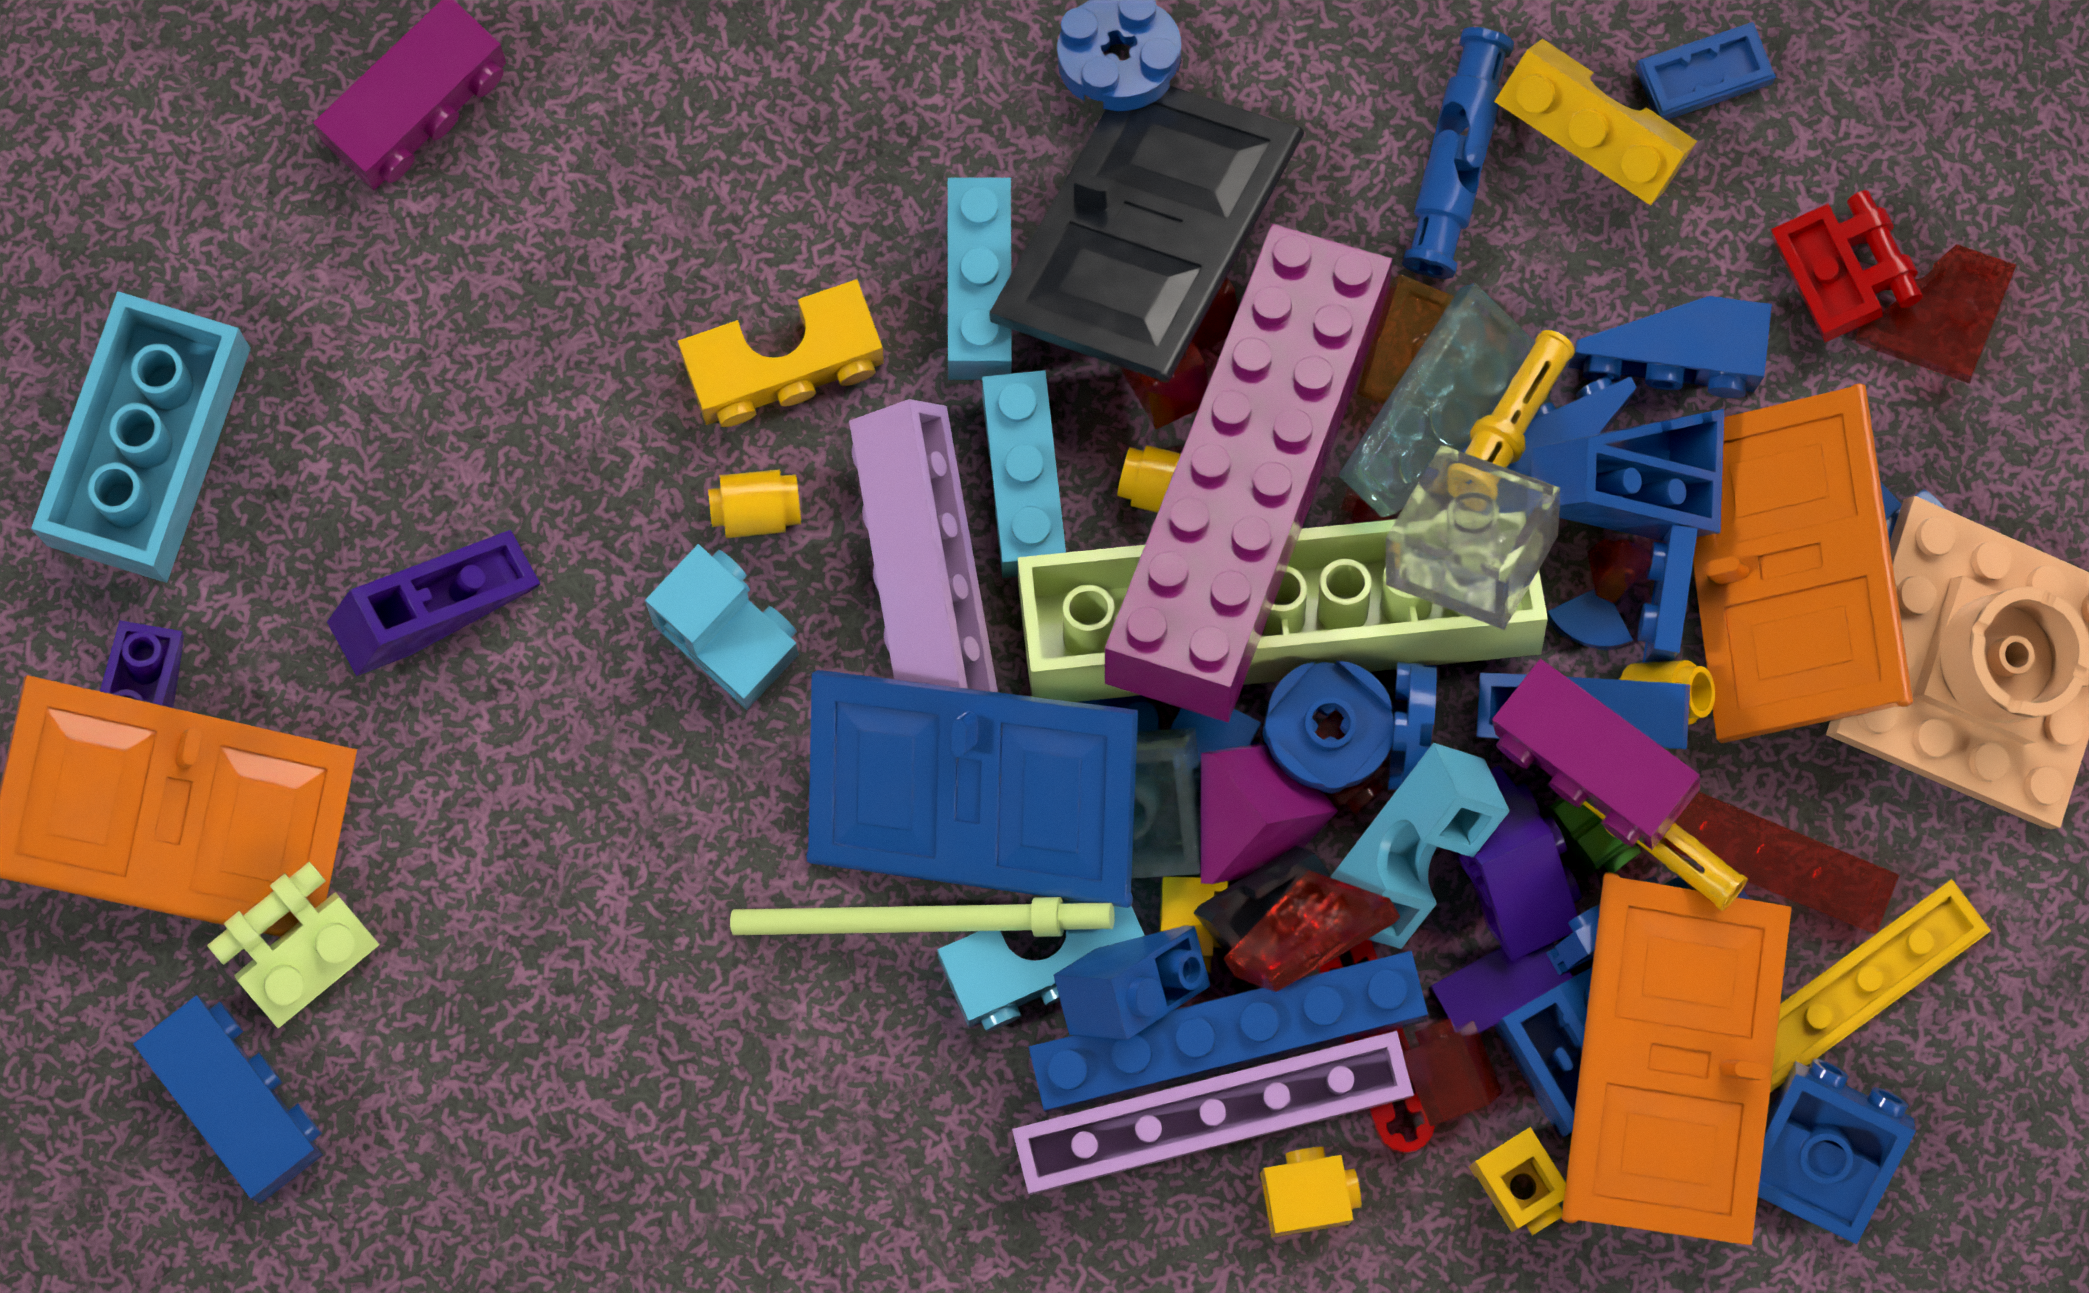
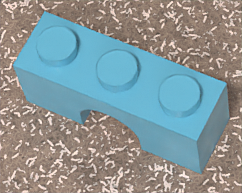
(976, 275)
(1022, 467)
(1442, 804)
(995, 981)

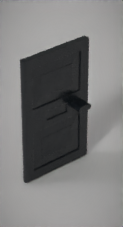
(1147, 230)

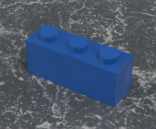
(231, 1097)

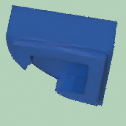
(1590, 622)

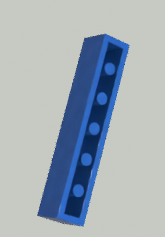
(1232, 1034)

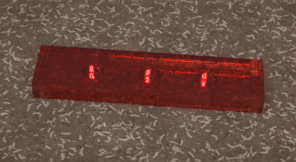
(1790, 863)

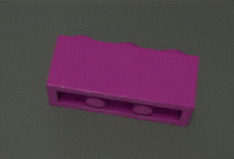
(412, 94)
(1594, 756)

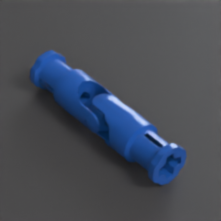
(1456, 159)

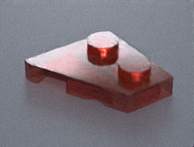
(1952, 318)
(1307, 930)

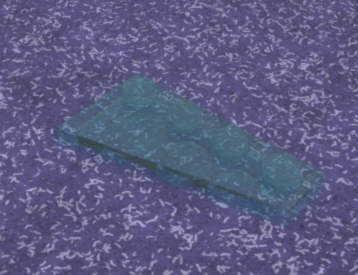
(1438, 399)

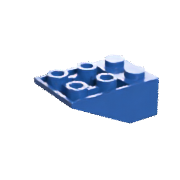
(1548, 1045)

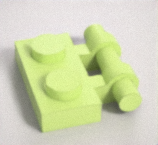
(303, 959)

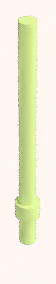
(1044, 917)

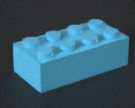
(141, 437)

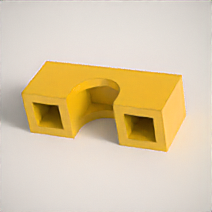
(1620, 142)
(735, 379)

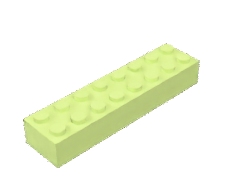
(1325, 611)

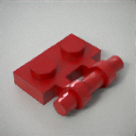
(1828, 272)

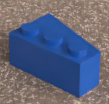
(1641, 476)

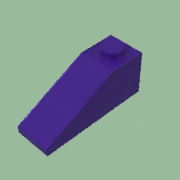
(429, 601)

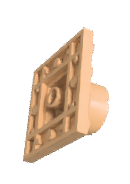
(1991, 666)

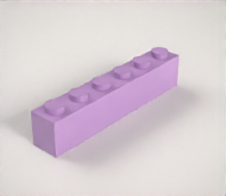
(921, 546)
(1212, 1112)

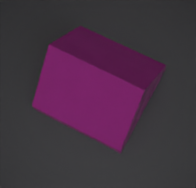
(1253, 812)

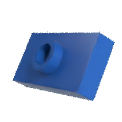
(1705, 72)

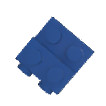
(1832, 1148)

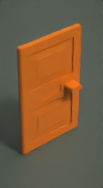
(1802, 574)
(164, 804)
(1676, 1062)

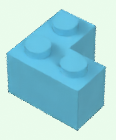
(711, 620)

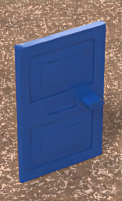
(972, 787)

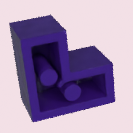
(1520, 875)

